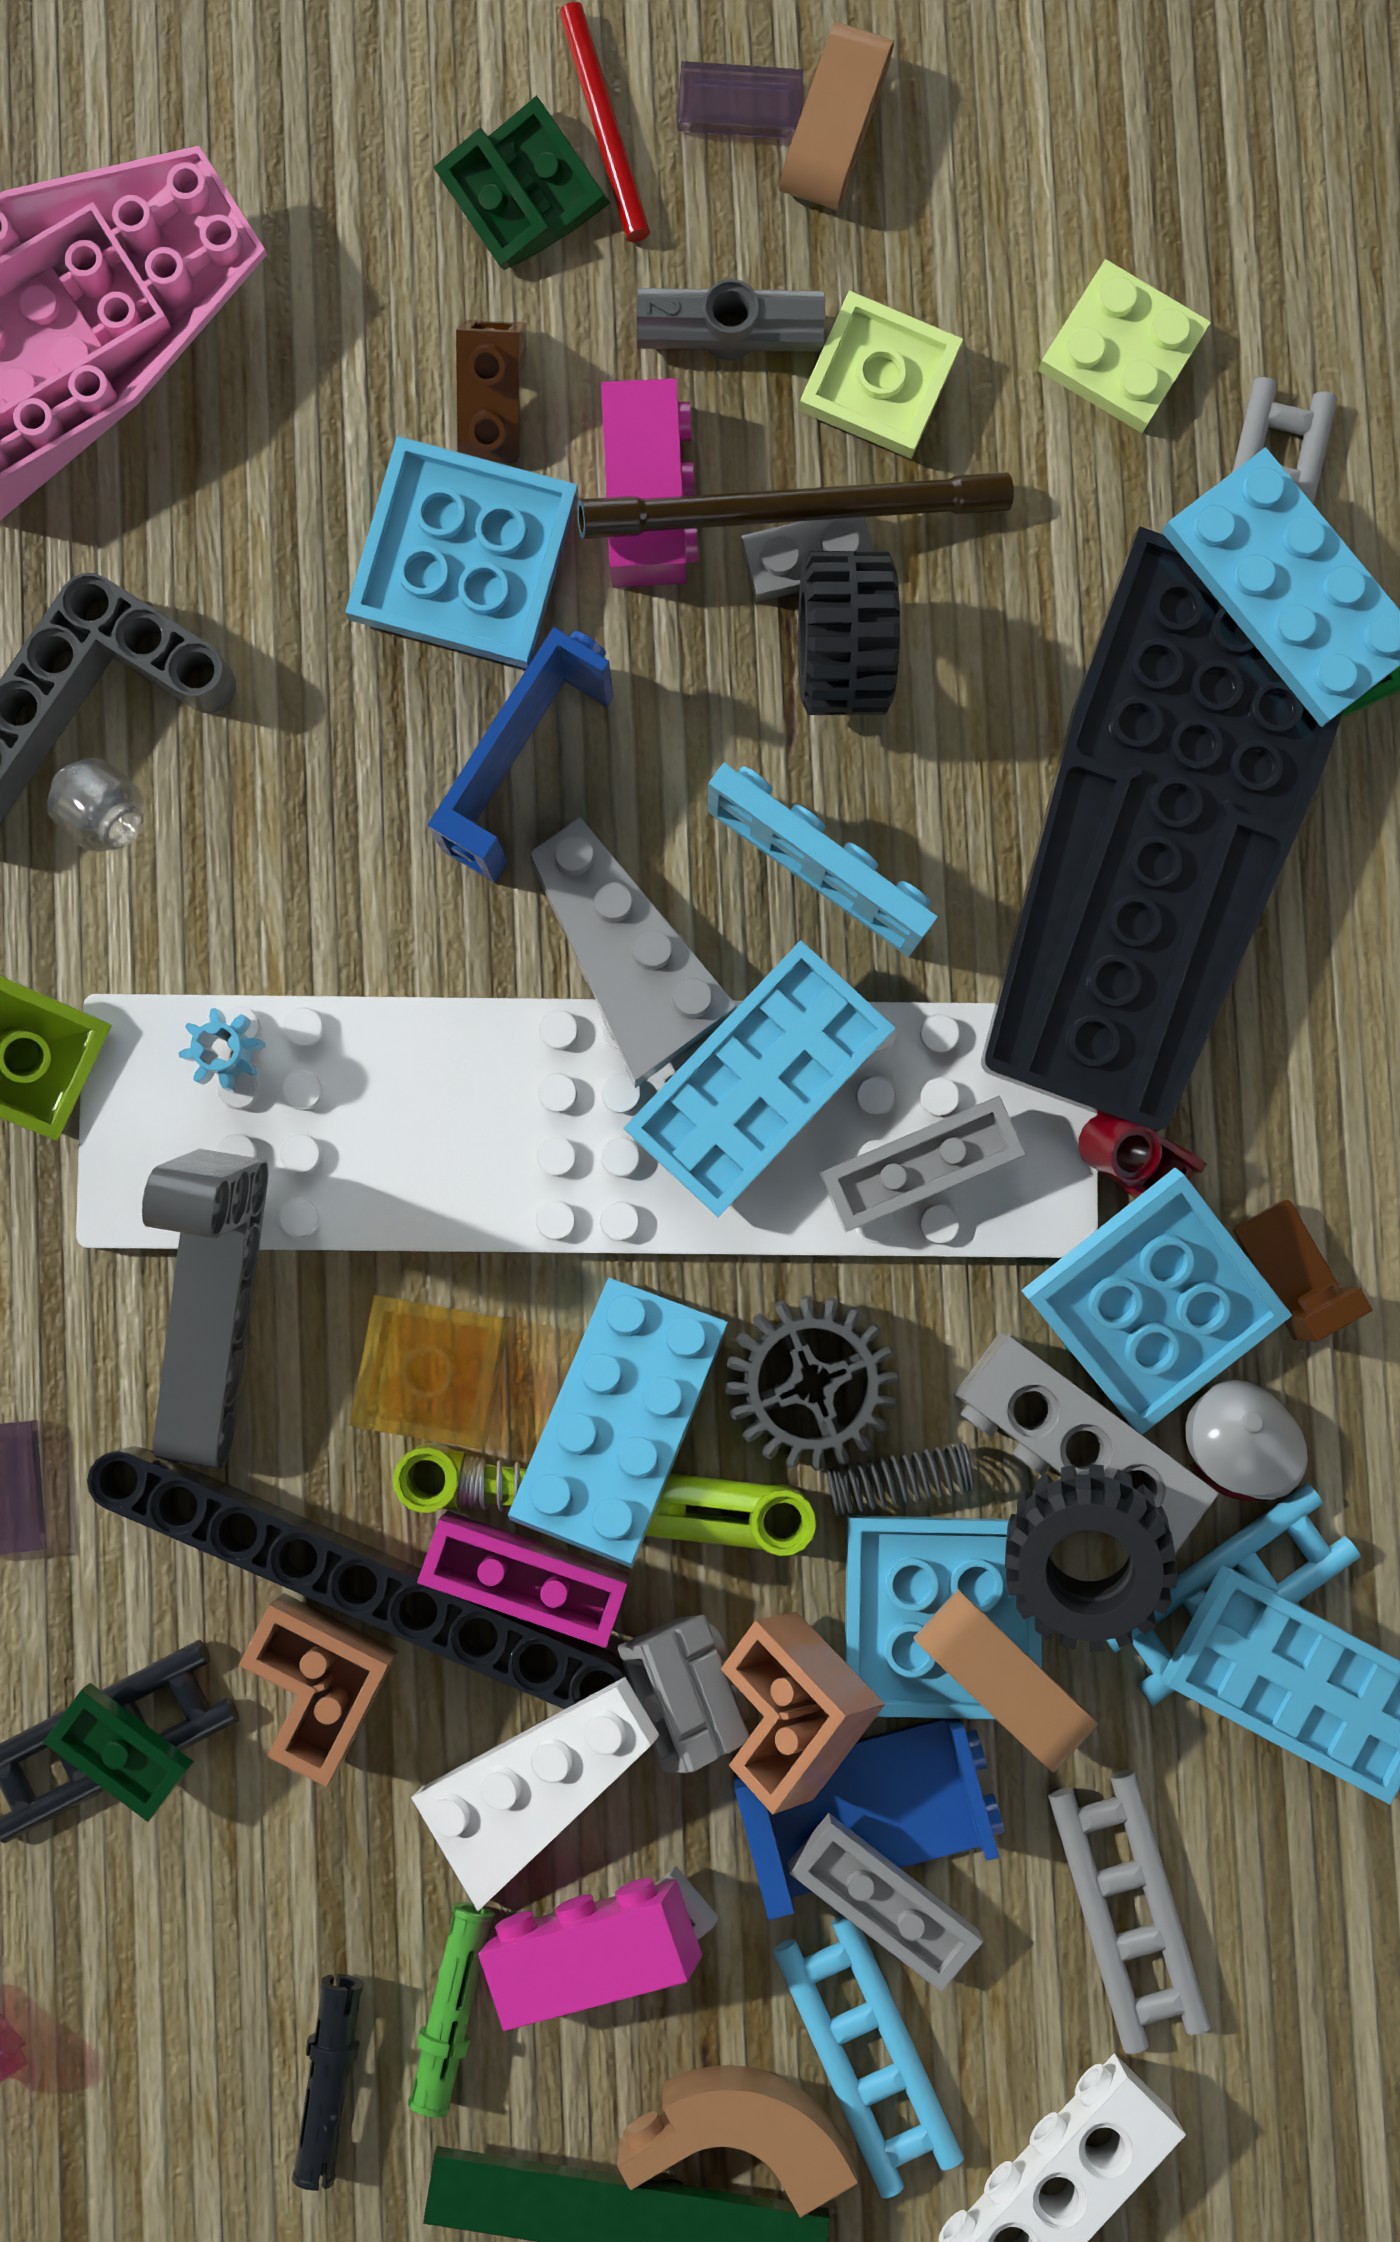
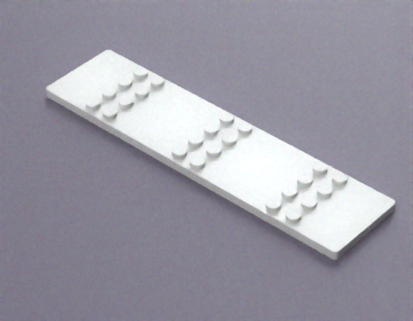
(509, 1135)

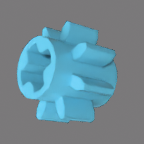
(236, 1040)

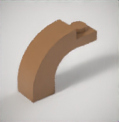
(745, 2112)

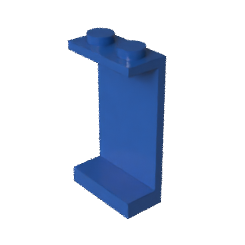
(559, 660)
(899, 1791)

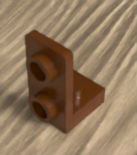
(489, 388)
(1298, 1274)

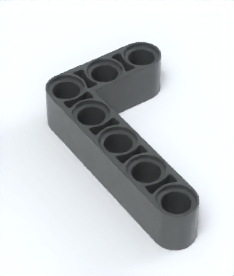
(93, 648)
(219, 1212)

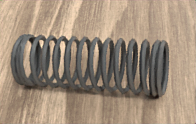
(838, 1484)

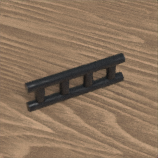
(201, 1722)

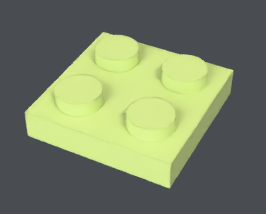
(1123, 346)
(880, 374)

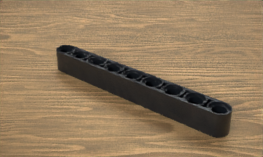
(328, 1583)

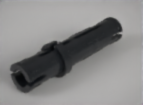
(331, 2054)

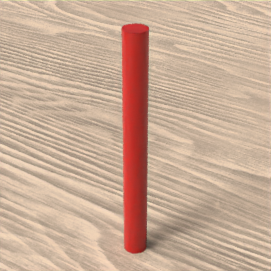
(604, 122)

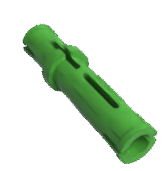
(445, 2035)

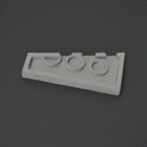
(639, 969)

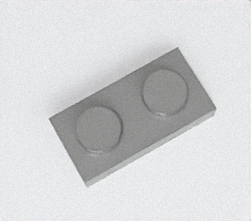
(777, 554)

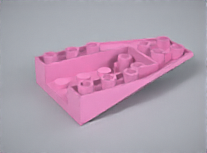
(102, 296)

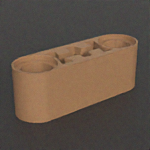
(836, 115)
(1005, 1681)

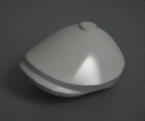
(1246, 1440)

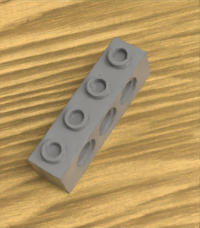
(1011, 1370)

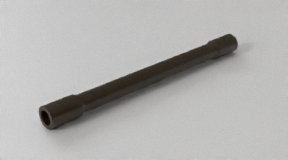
(636, 515)

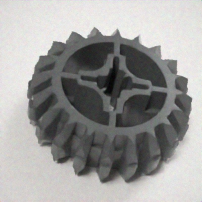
(832, 1434)

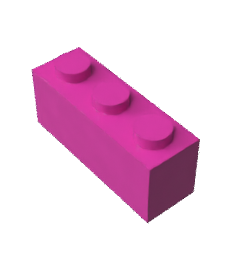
(644, 461)
(524, 1578)
(590, 1953)

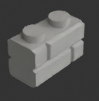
(686, 1693)

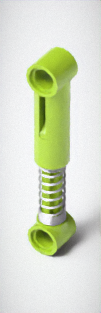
(476, 1483)

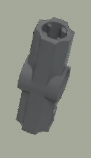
(771, 319)

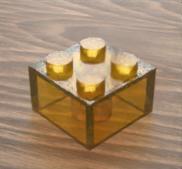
(430, 1371)

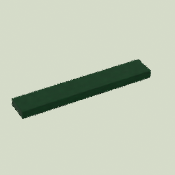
(585, 2205)

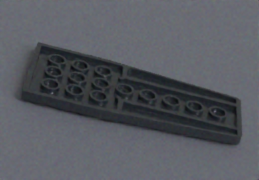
(1153, 848)

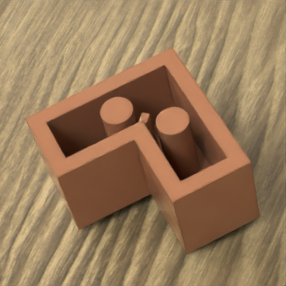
(332, 1674)
(809, 1706)

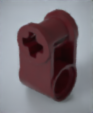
(1143, 1156)

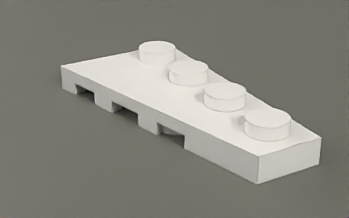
(525, 1791)

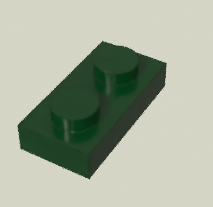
(118, 1752)

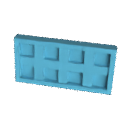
(1291, 585)
(838, 873)
(759, 1078)
(618, 1422)
(1293, 1681)

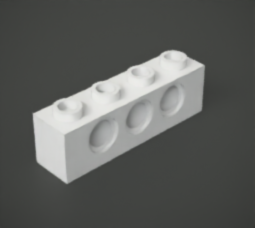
(1097, 2176)

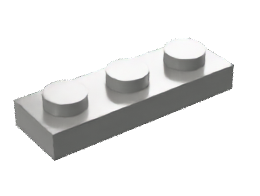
(922, 1163)
(884, 1902)

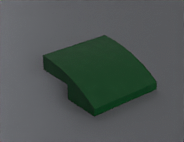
(521, 185)

